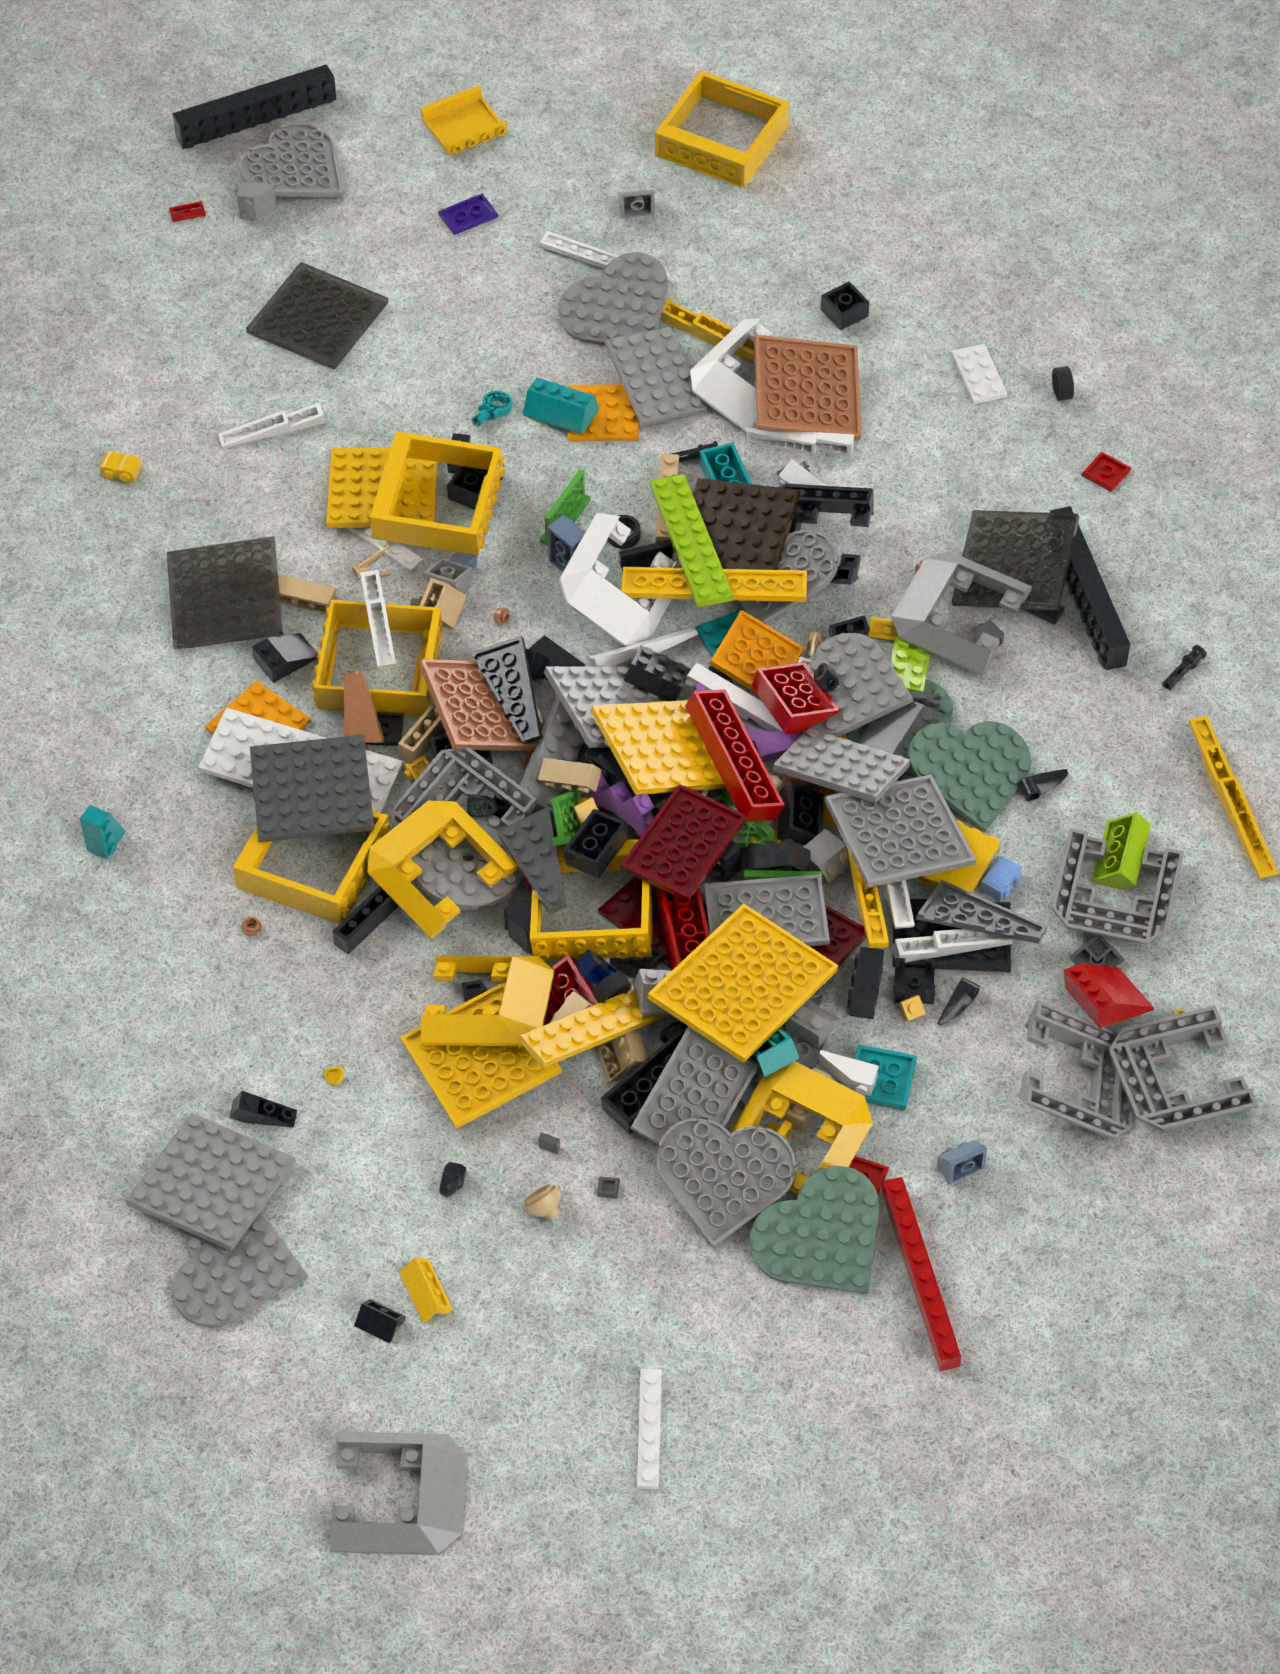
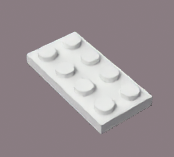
(979, 374)

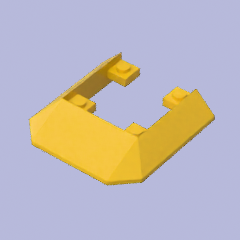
(394, 869)
(521, 1010)
(842, 1109)

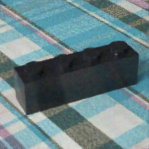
(363, 920)

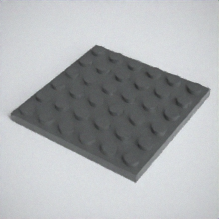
(311, 788)

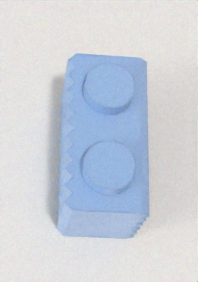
(1001, 878)

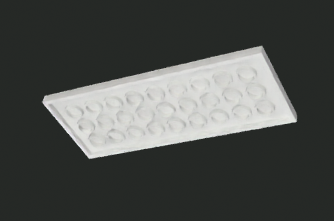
(231, 760)

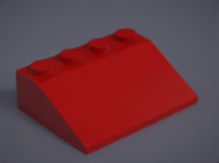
(793, 696)
(565, 981)
(1105, 993)

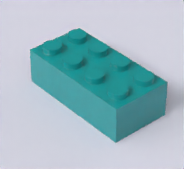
(723, 464)

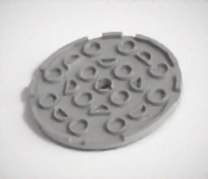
(449, 875)

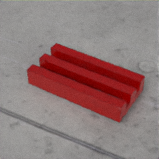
(187, 213)

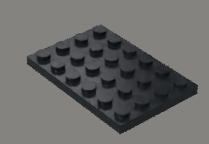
(979, 960)

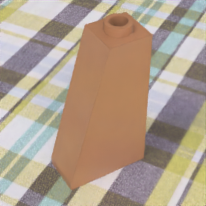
(359, 709)

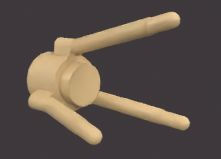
(363, 566)
(812, 643)

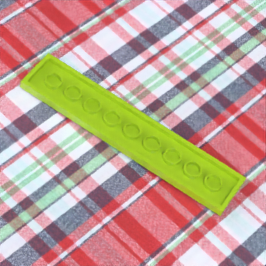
(691, 540)

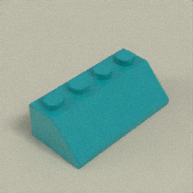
(560, 406)

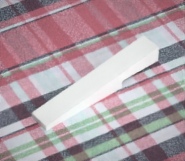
(273, 425)
(802, 441)
(377, 618)
(628, 653)
(744, 703)
(899, 904)
(945, 943)

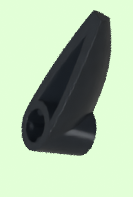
(1038, 784)
(961, 998)

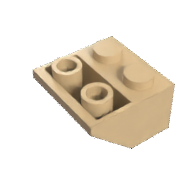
(446, 597)
(622, 1055)

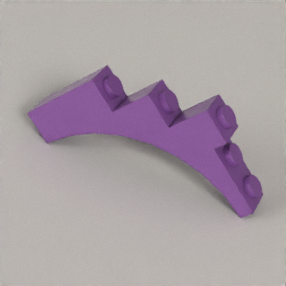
(769, 744)
(617, 799)

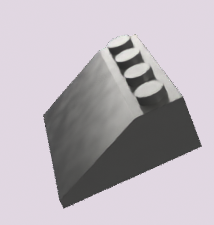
(895, 730)

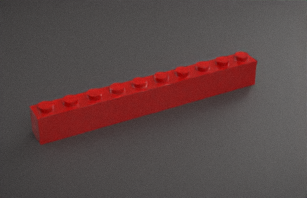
(921, 1274)

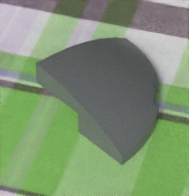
(1105, 955)

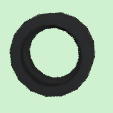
(1063, 383)
(631, 540)
(611, 987)

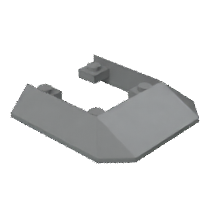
(924, 628)
(468, 773)
(1075, 901)
(1147, 1043)
(1103, 1107)
(441, 1495)

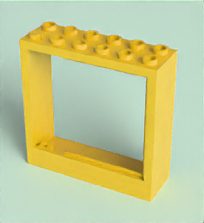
(712, 157)
(427, 533)
(401, 619)
(301, 897)
(606, 943)

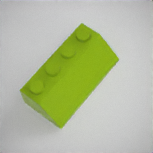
(1123, 851)

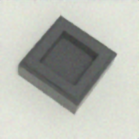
(549, 1143)
(608, 1187)

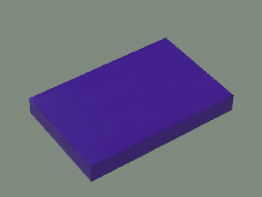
(468, 214)

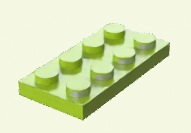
(910, 664)

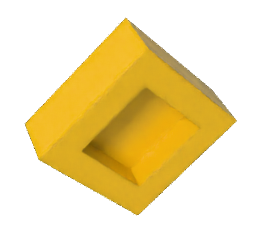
(912, 1008)

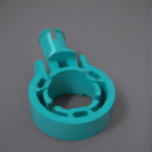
(491, 411)

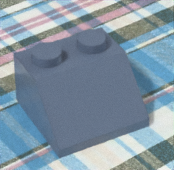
(962, 1161)

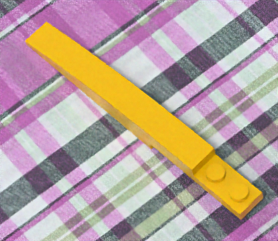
(703, 327)
(1232, 797)
(869, 909)

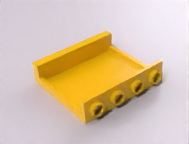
(462, 120)
(967, 877)

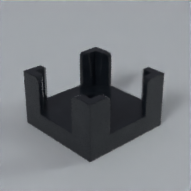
(914, 981)

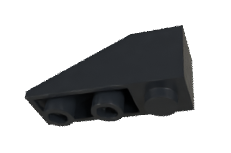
(258, 1110)

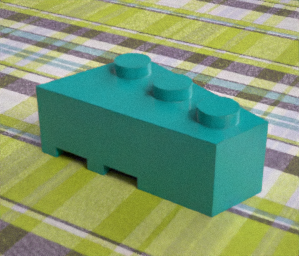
(100, 831)
(776, 1052)

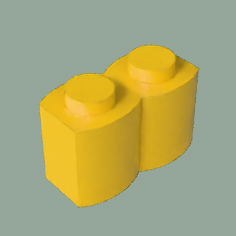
(120, 466)

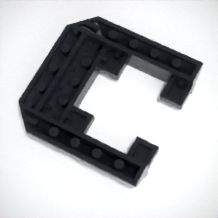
(835, 499)

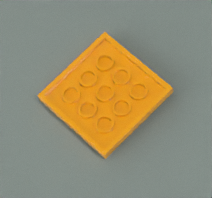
(615, 418)
(753, 646)
(265, 704)

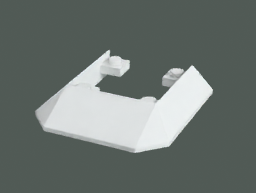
(718, 384)
(600, 601)

